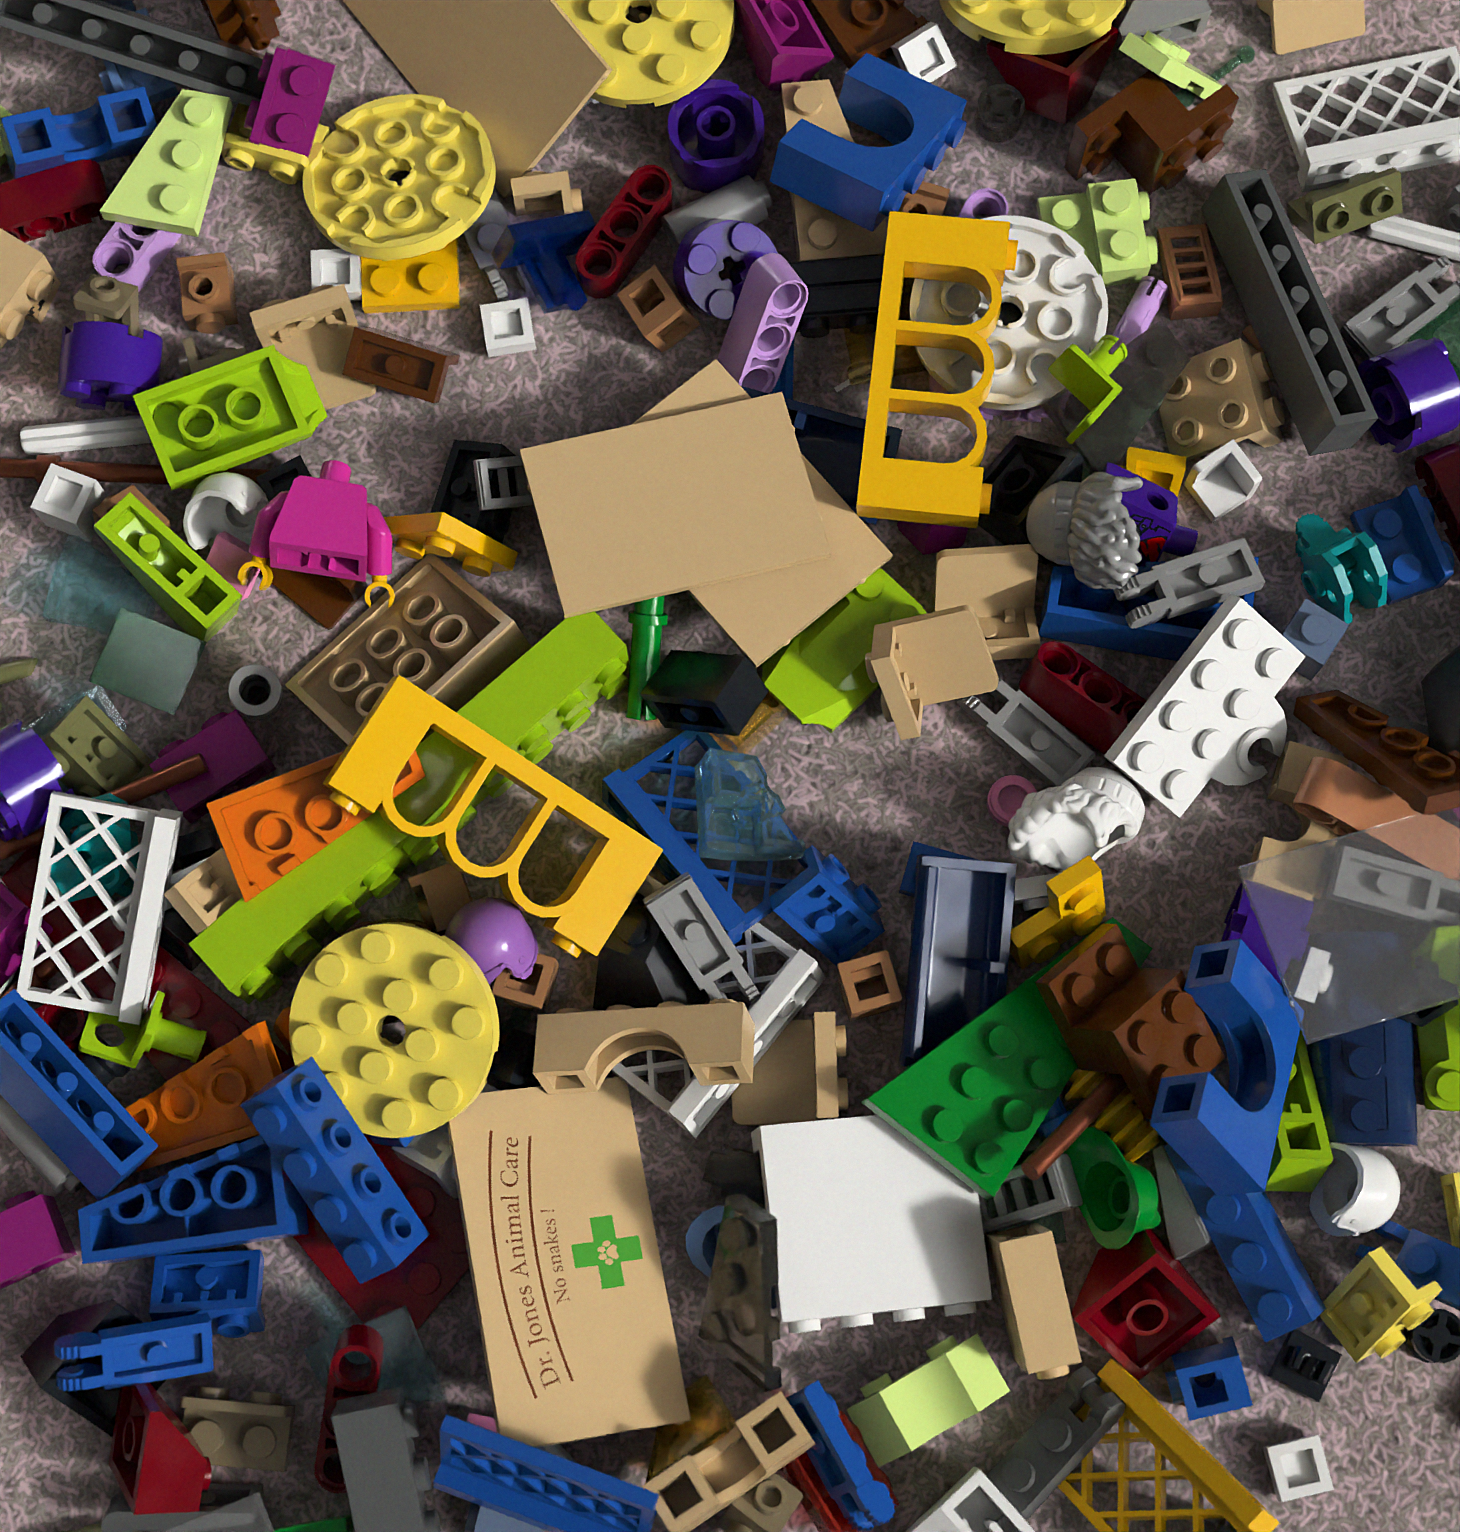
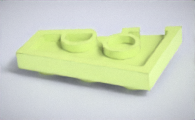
(1168, 62)
(175, 168)

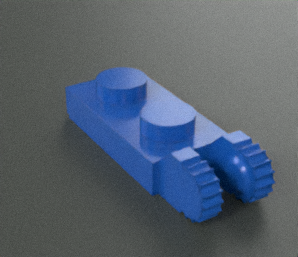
(1423, 1260)
(137, 1353)
(841, 1460)

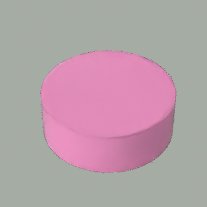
(1007, 796)

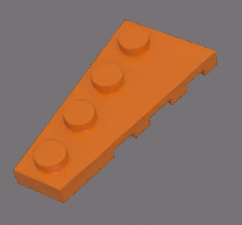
(287, 821)
(204, 1102)

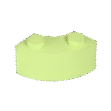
(928, 1399)

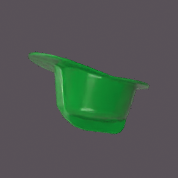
(1115, 1192)

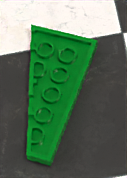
(987, 1084)

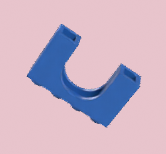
(866, 180)
(1232, 1133)

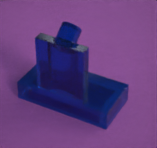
(541, 252)

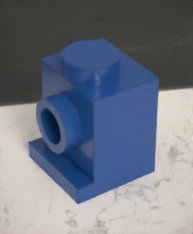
(1222, 1393)

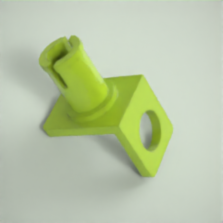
(1089, 378)
(150, 1033)

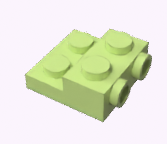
(1108, 226)

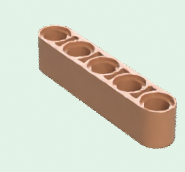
(1345, 799)

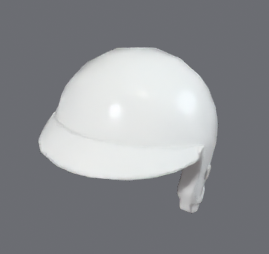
(222, 504)
(1355, 1191)

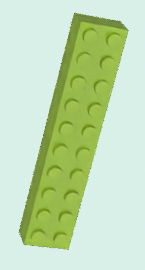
(520, 708)

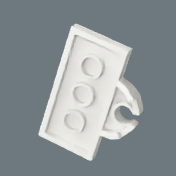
(1211, 710)

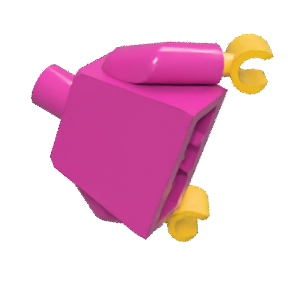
(324, 531)

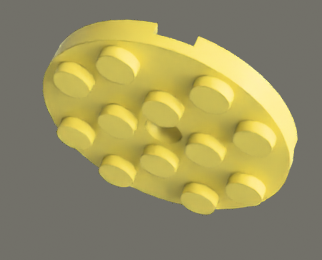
(1034, 25)
(657, 57)
(437, 201)
(445, 1016)

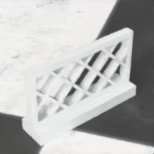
(1392, 145)
(145, 912)
(771, 1013)

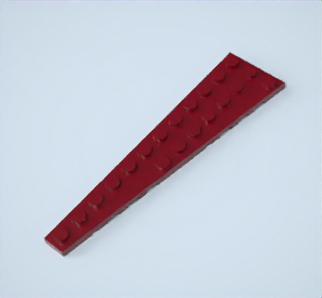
(428, 1271)

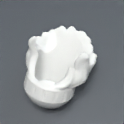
(1076, 819)

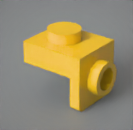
(1158, 467)

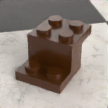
(1150, 133)
(1127, 1016)

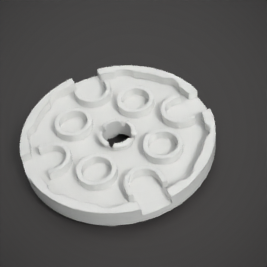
(1059, 305)

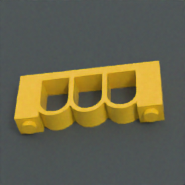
(948, 251)
(602, 885)

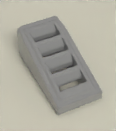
(483, 485)
(1064, 1189)
(1183, 1224)

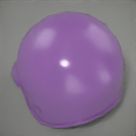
(495, 937)

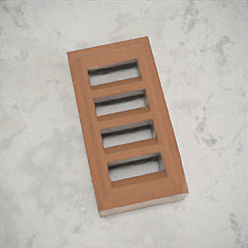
(1196, 304)

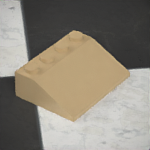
(433, 635)

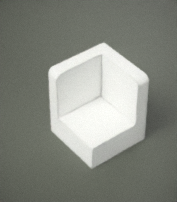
(1222, 480)
(67, 501)

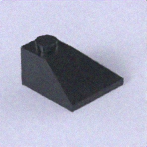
(1017, 478)
(642, 967)
(93, 1404)

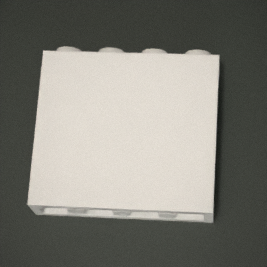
(867, 1225)

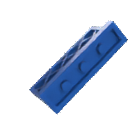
(641, 813)
(537, 1484)

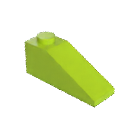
(169, 569)
(1302, 1142)

